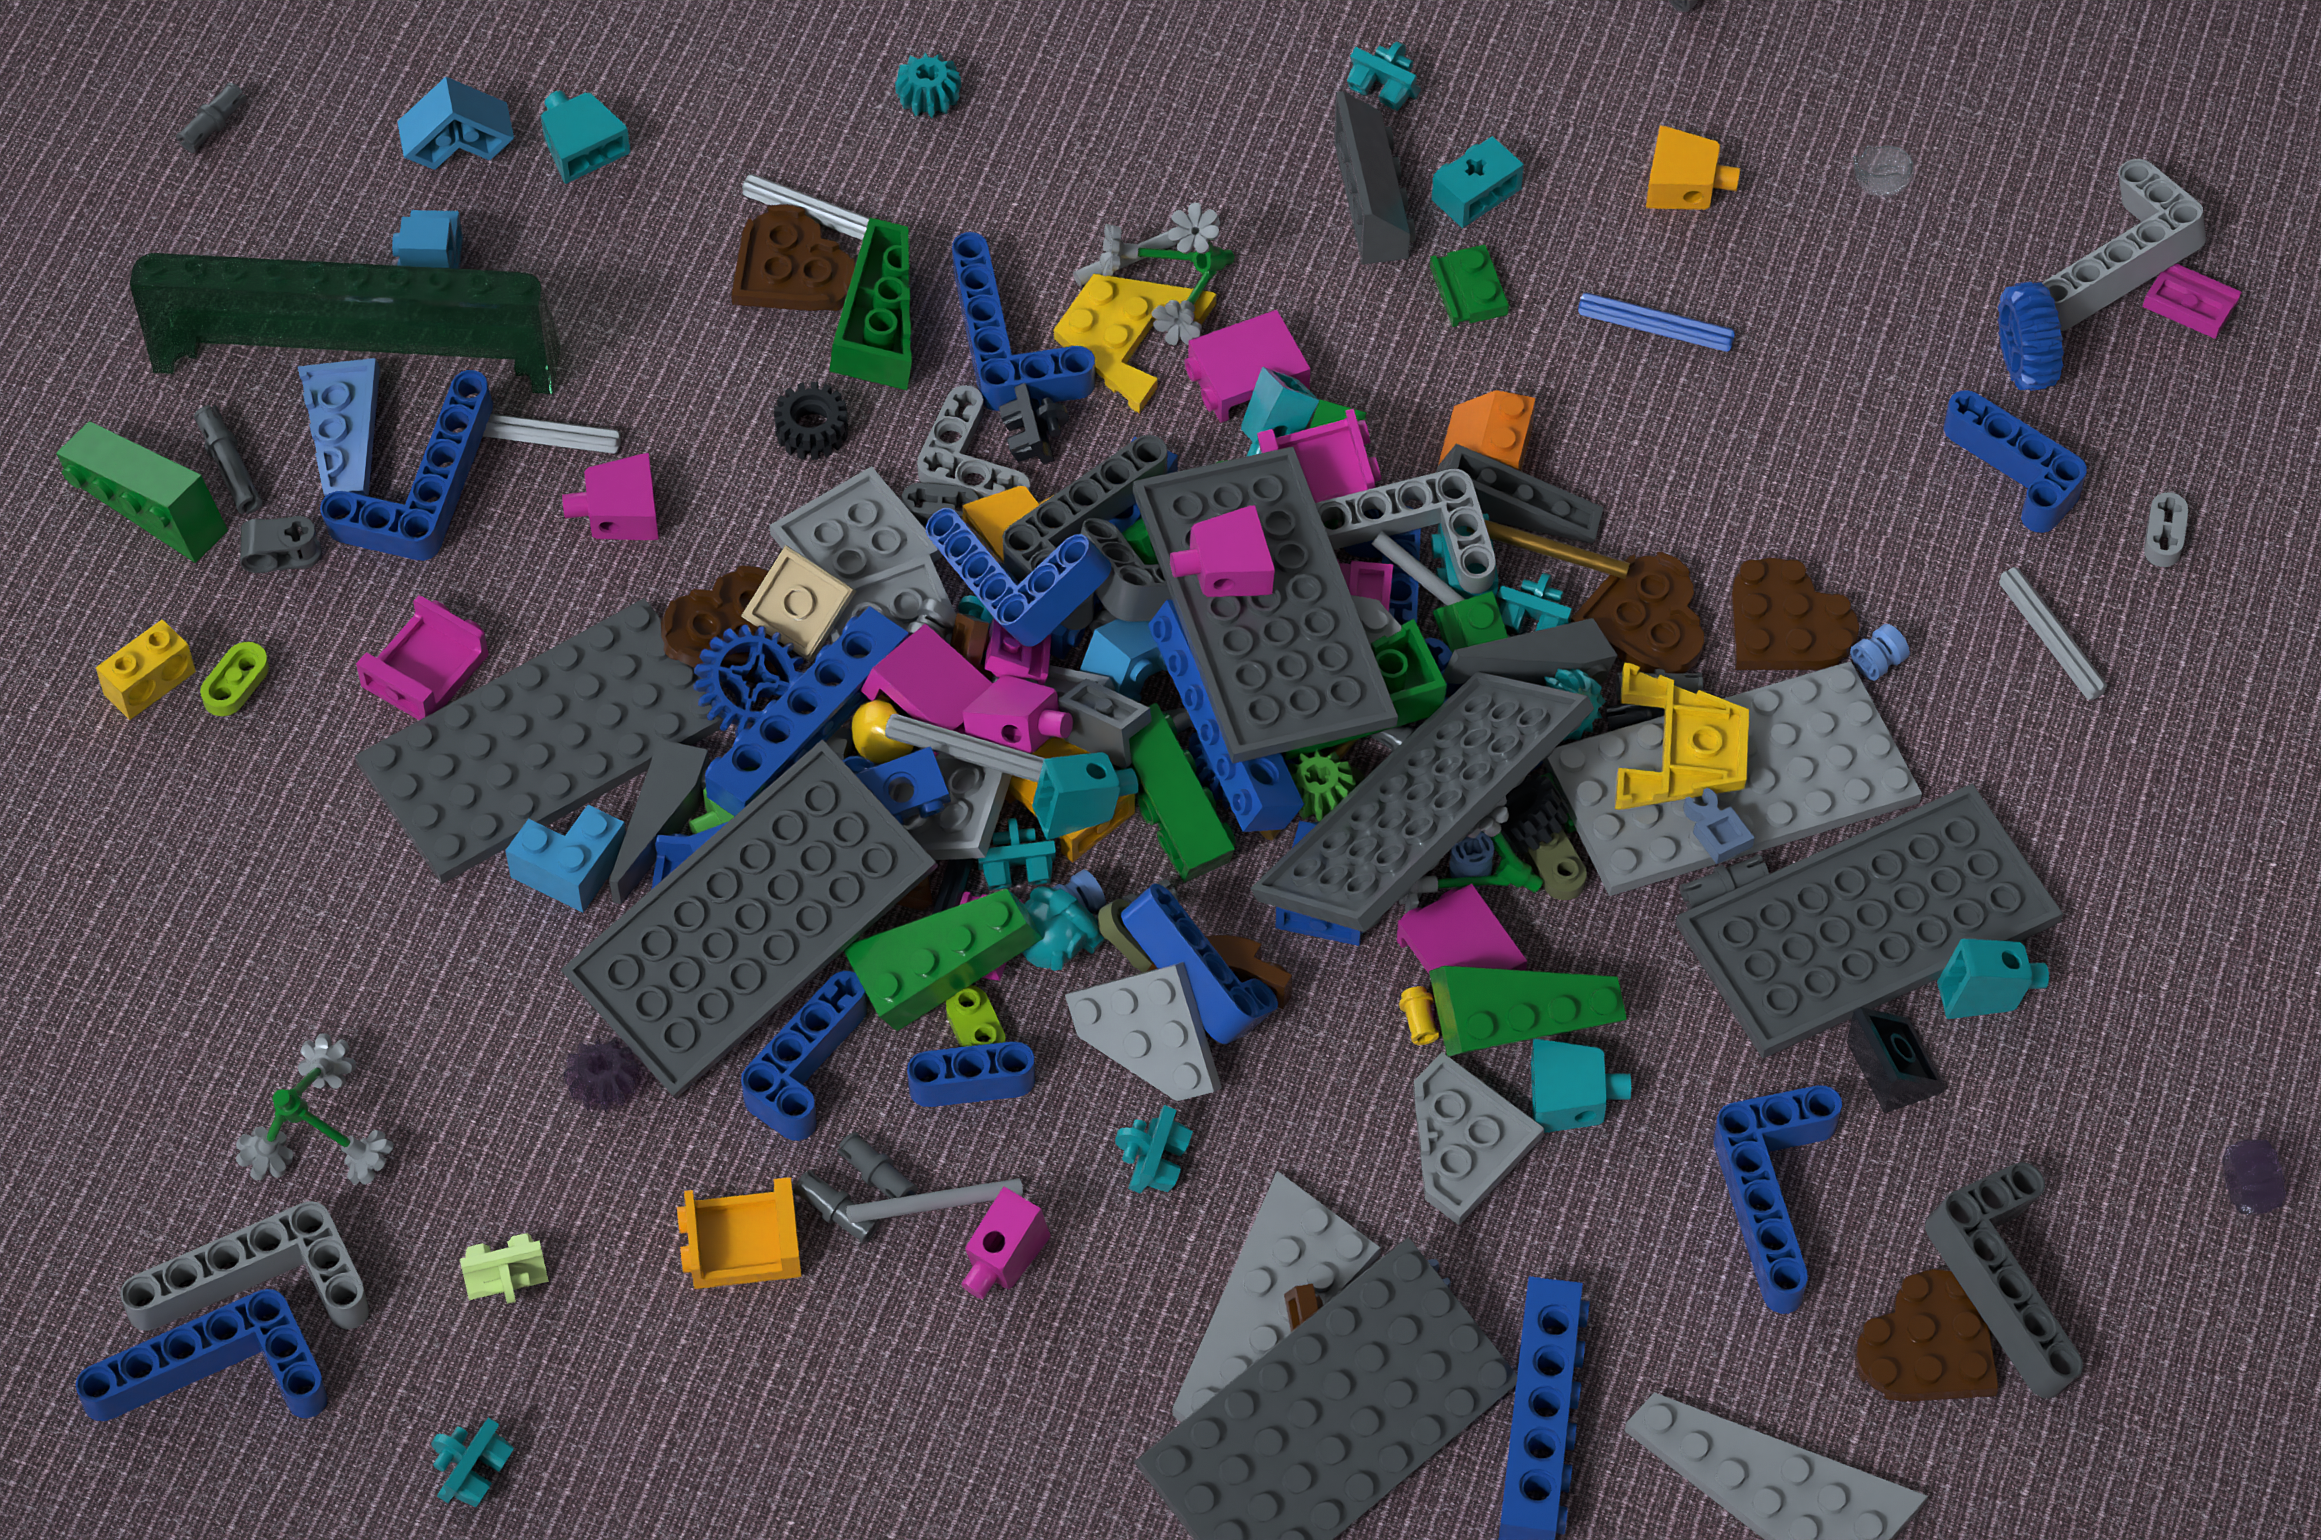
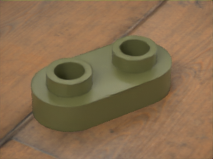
(1553, 858)
(1115, 931)

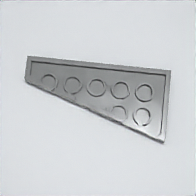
(1288, 1246)
(1769, 1482)

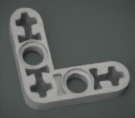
(953, 455)

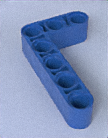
(1051, 373)
(430, 482)
(1042, 599)
(1762, 1186)
(208, 1358)

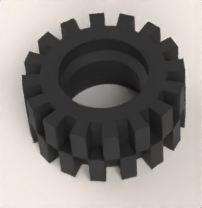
(811, 402)
(1534, 813)

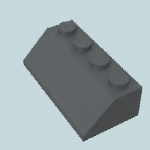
(1371, 181)

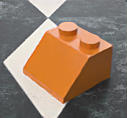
(1493, 426)

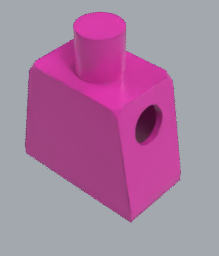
(617, 500)
(1228, 556)
(1017, 715)
(1004, 1243)

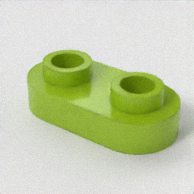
(232, 681)
(973, 1021)

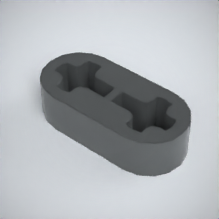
(936, 497)

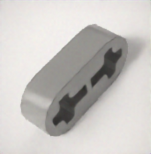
(2172, 530)

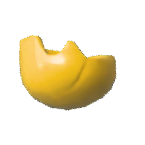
(869, 733)

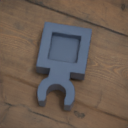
(1718, 831)

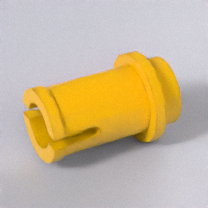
(1416, 1005)

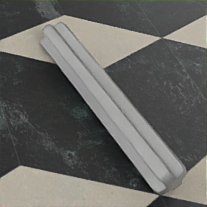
(817, 209)
(553, 433)
(2053, 633)
(964, 747)

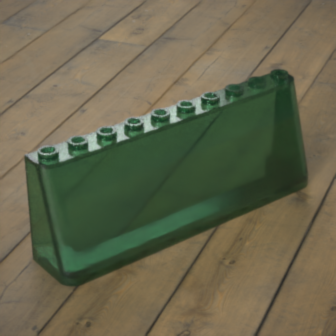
(343, 308)

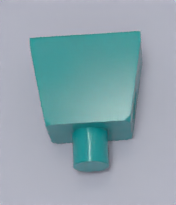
(582, 134)
(1279, 405)
(1079, 792)
(1988, 978)
(1572, 1085)

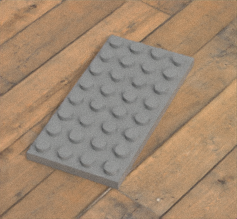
(1812, 767)

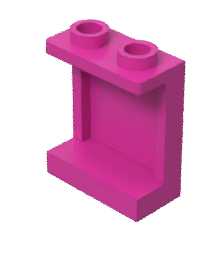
(1232, 358)
(1330, 456)
(425, 660)
(927, 680)
(1459, 933)

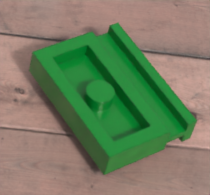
(1469, 285)
(1470, 622)

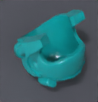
(1064, 928)

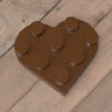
(789, 264)
(703, 614)
(1649, 614)
(1785, 622)
(1929, 1345)

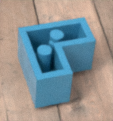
(452, 119)
(429, 239)
(1124, 654)
(569, 865)

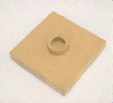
(799, 602)

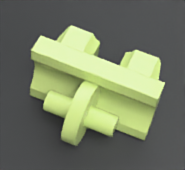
(504, 1269)

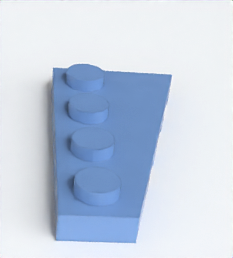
(342, 420)

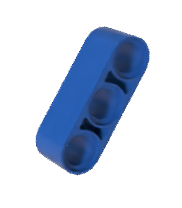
(954, 1088)

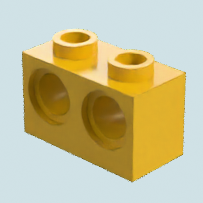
(145, 669)

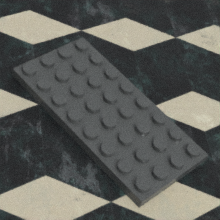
(1277, 664)
(537, 741)
(1421, 800)
(749, 918)
(1865, 919)
(1332, 1411)

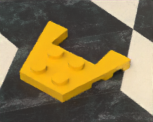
(1112, 321)
(1701, 743)

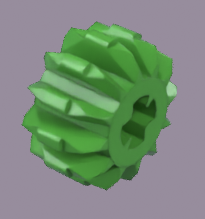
(1321, 783)

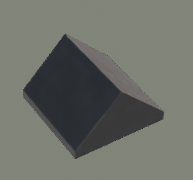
(1892, 1059)

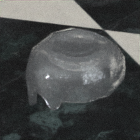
(1883, 170)

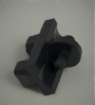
(1036, 420)

